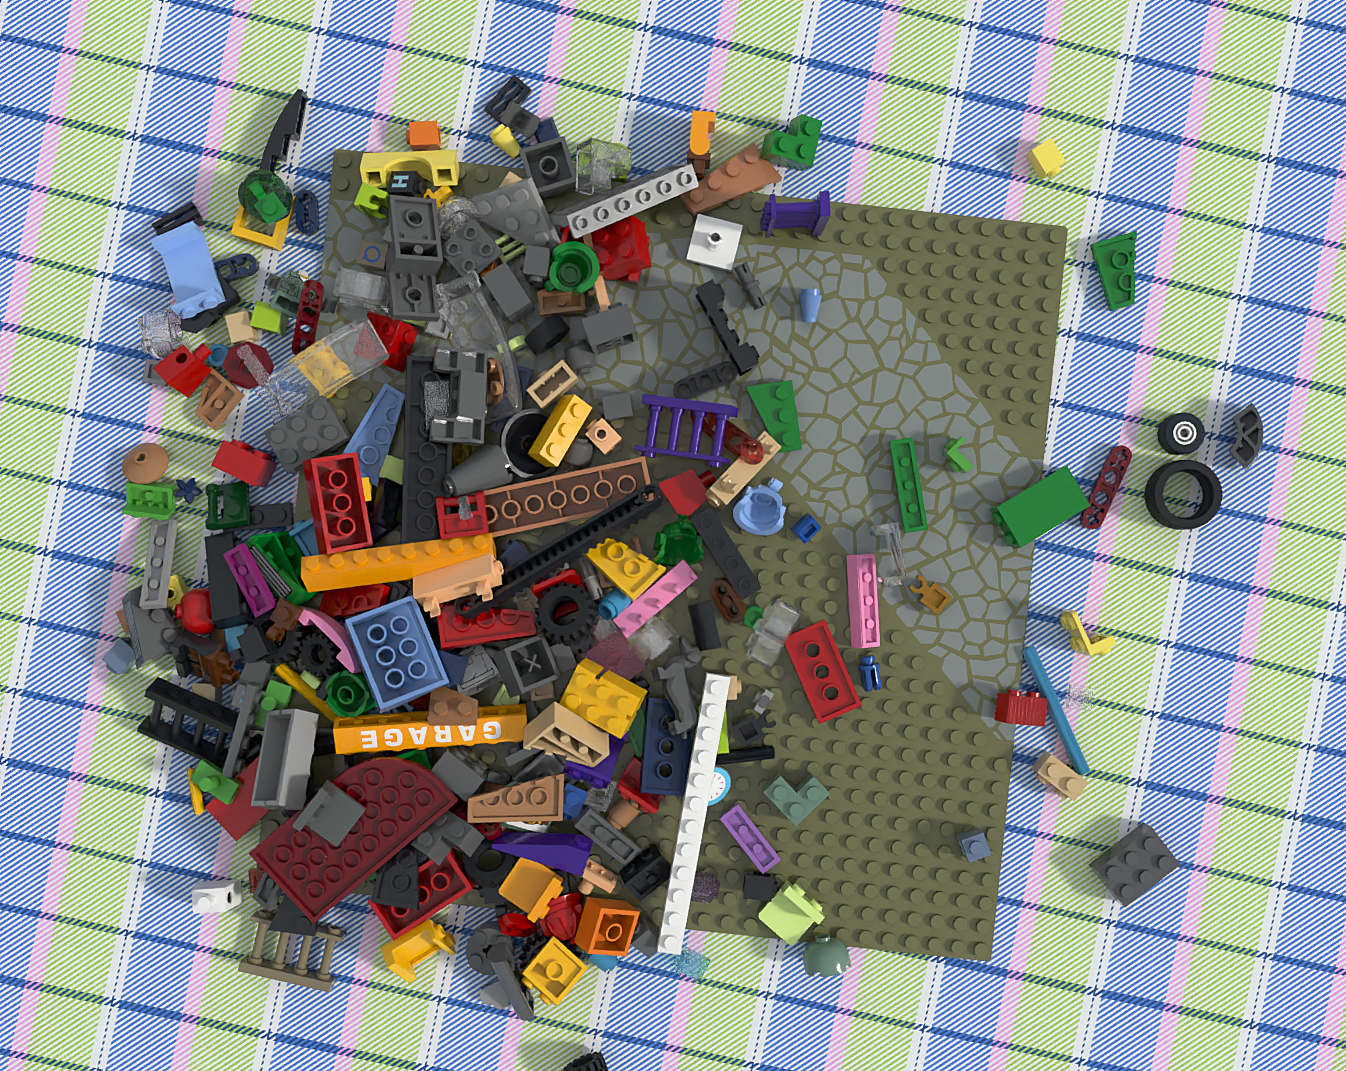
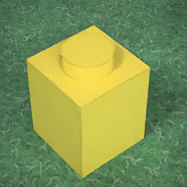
(1046, 159)

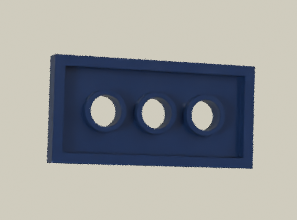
(654, 757)

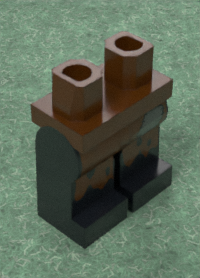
(203, 659)

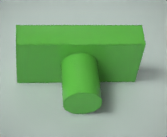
(275, 698)
(210, 780)

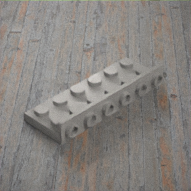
(626, 199)

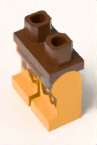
(699, 147)

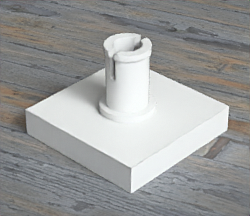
(714, 242)

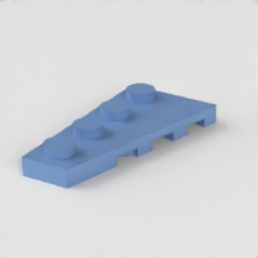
(376, 432)

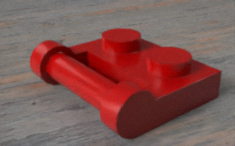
(452, 526)

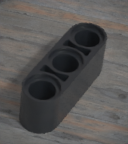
(713, 373)

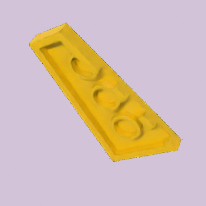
(624, 567)

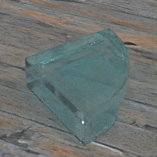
(465, 510)

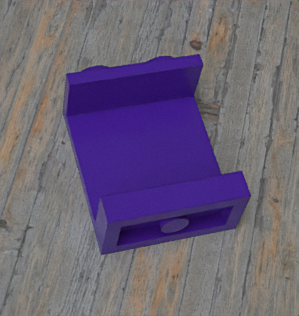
(600, 775)

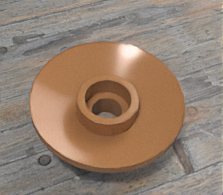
(148, 470)

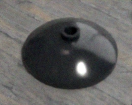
(515, 431)

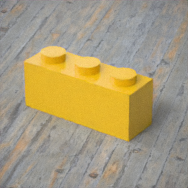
(559, 430)

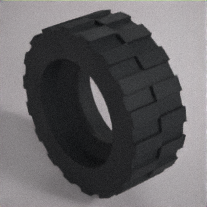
(488, 878)

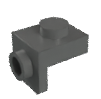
(520, 119)

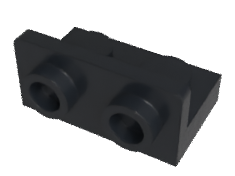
(646, 872)

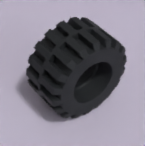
(553, 601)
(290, 649)

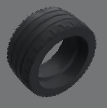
(1210, 487)

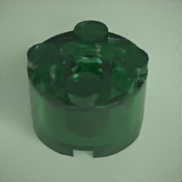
(270, 183)

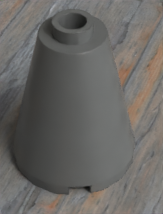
(479, 472)

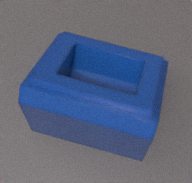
(806, 528)

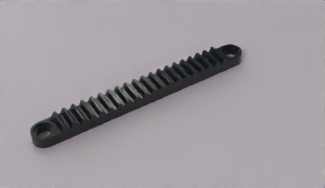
(565, 548)

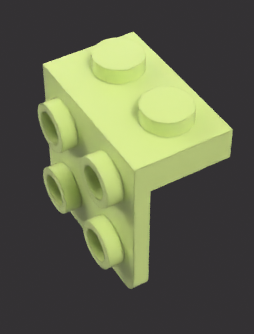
(791, 912)

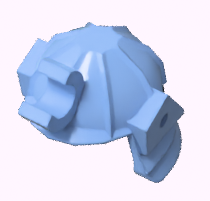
(760, 509)

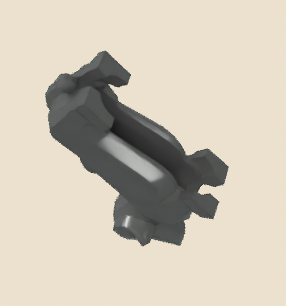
(677, 688)

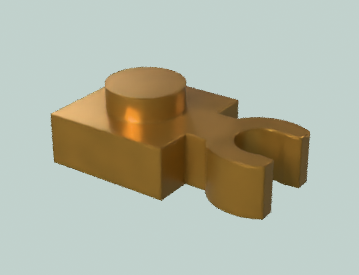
(932, 596)

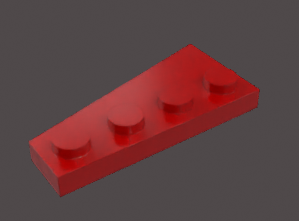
(483, 629)

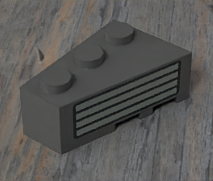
(150, 629)

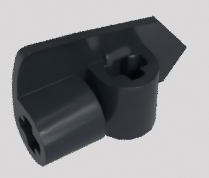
(211, 316)

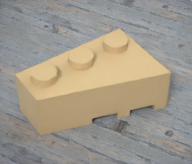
(568, 735)

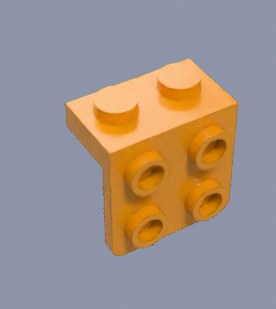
(531, 887)

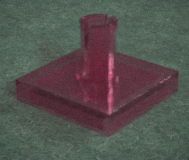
(615, 656)

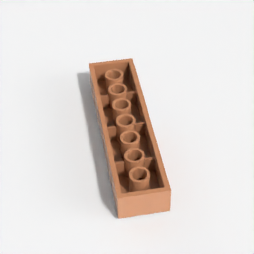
(562, 496)

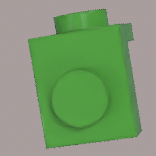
(957, 461)

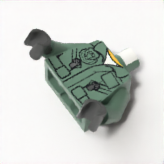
(288, 293)

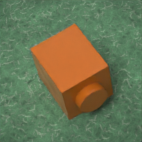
(424, 136)

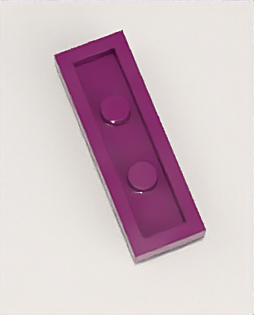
(250, 580)

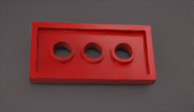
(838, 676)

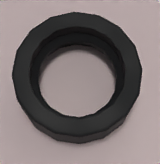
(547, 334)

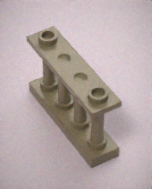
(299, 973)

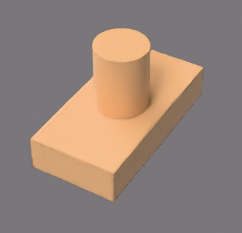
(597, 875)

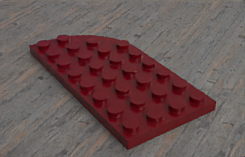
(399, 805)

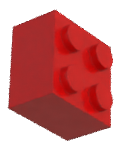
(621, 248)
(247, 465)

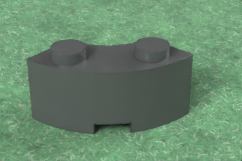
(1249, 436)

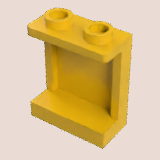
(415, 947)

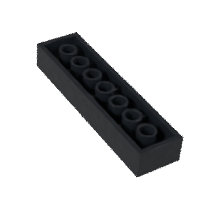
(423, 460)

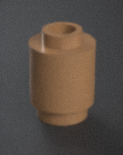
(623, 812)

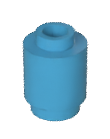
(613, 604)
(603, 962)

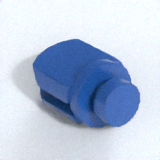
(870, 673)

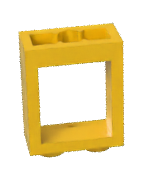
(275, 242)

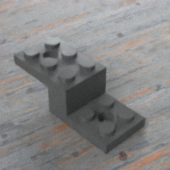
(413, 258)

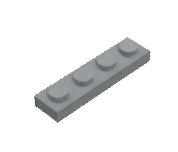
(158, 564)

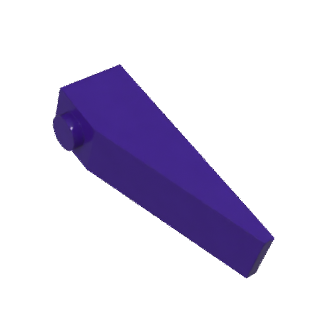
(555, 850)

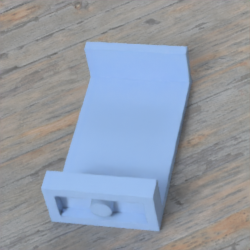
(189, 269)

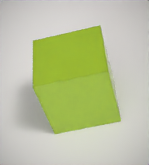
(269, 319)

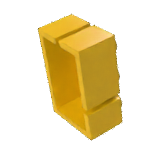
(603, 701)

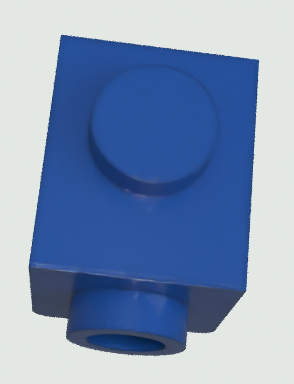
(573, 801)

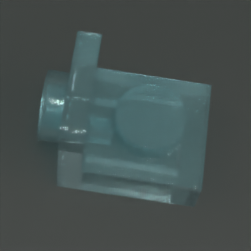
(691, 964)

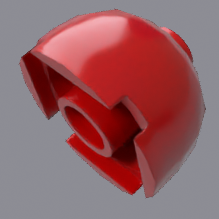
(195, 611)

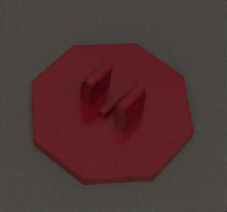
(238, 371)

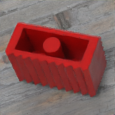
(1021, 709)

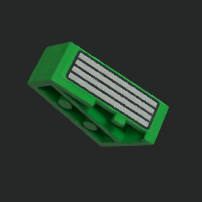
(280, 565)

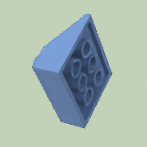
(396, 653)

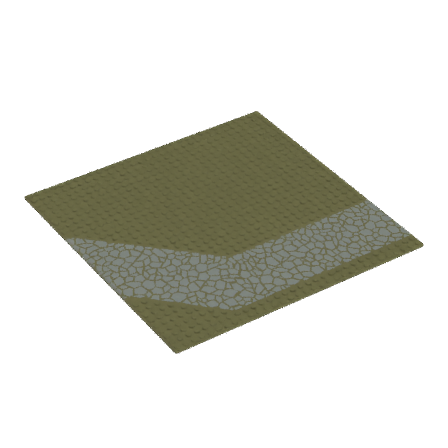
(919, 335)

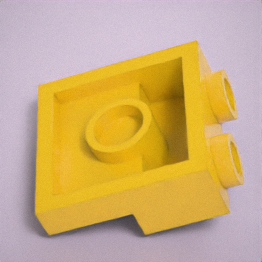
(553, 972)

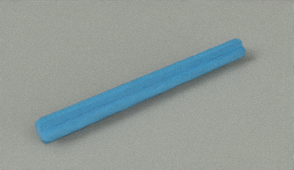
(1056, 710)

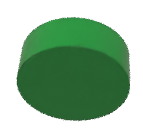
(752, 614)

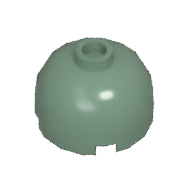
(826, 956)

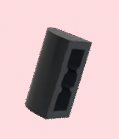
(704, 626)

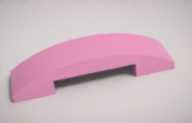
(336, 633)

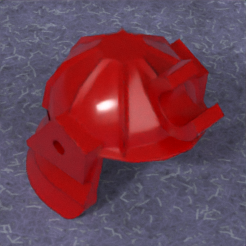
(563, 917)

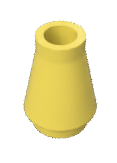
(505, 140)

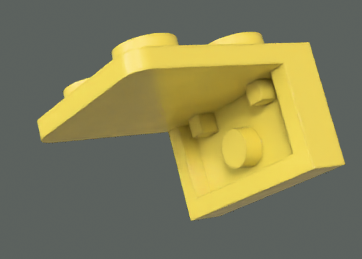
(1079, 641)

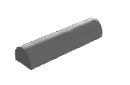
(510, 979)

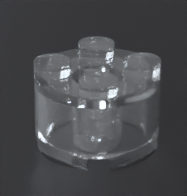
(161, 333)
(652, 640)

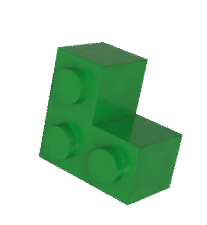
(797, 147)

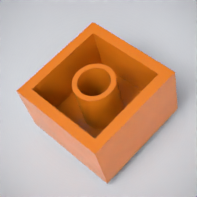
(606, 926)

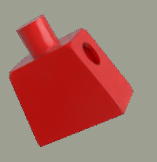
(185, 368)
(687, 490)

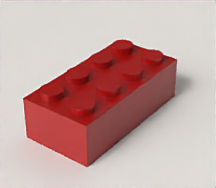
(337, 503)
(437, 889)

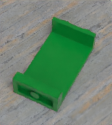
(1039, 508)

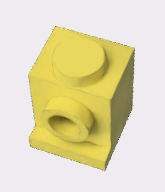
(179, 588)

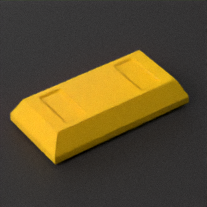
(195, 792)

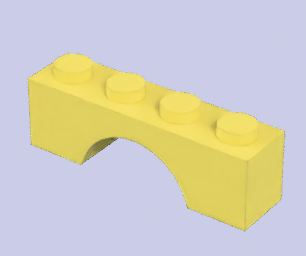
(437, 166)

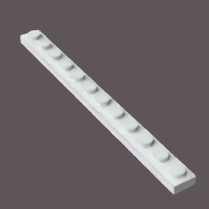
(693, 813)

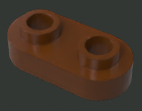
(726, 600)

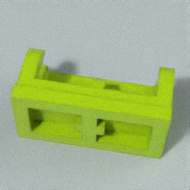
(370, 200)

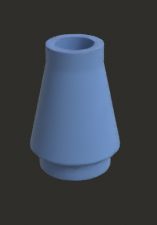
(810, 303)

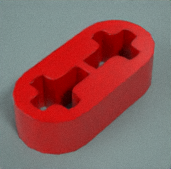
(516, 925)

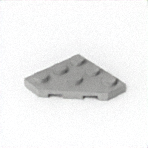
(518, 213)

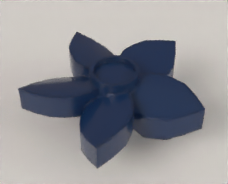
(187, 490)

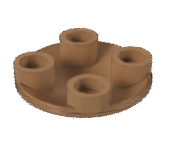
(495, 382)

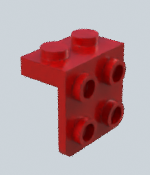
(396, 338)
(563, 576)
(629, 788)

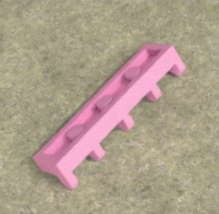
(655, 598)

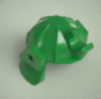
(573, 268)
(678, 542)

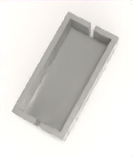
(285, 760)

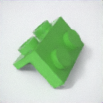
(150, 500)

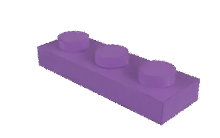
(750, 838)

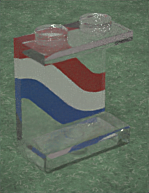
(892, 530)

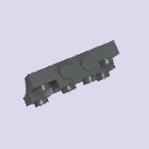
(466, 396)

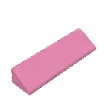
(863, 600)

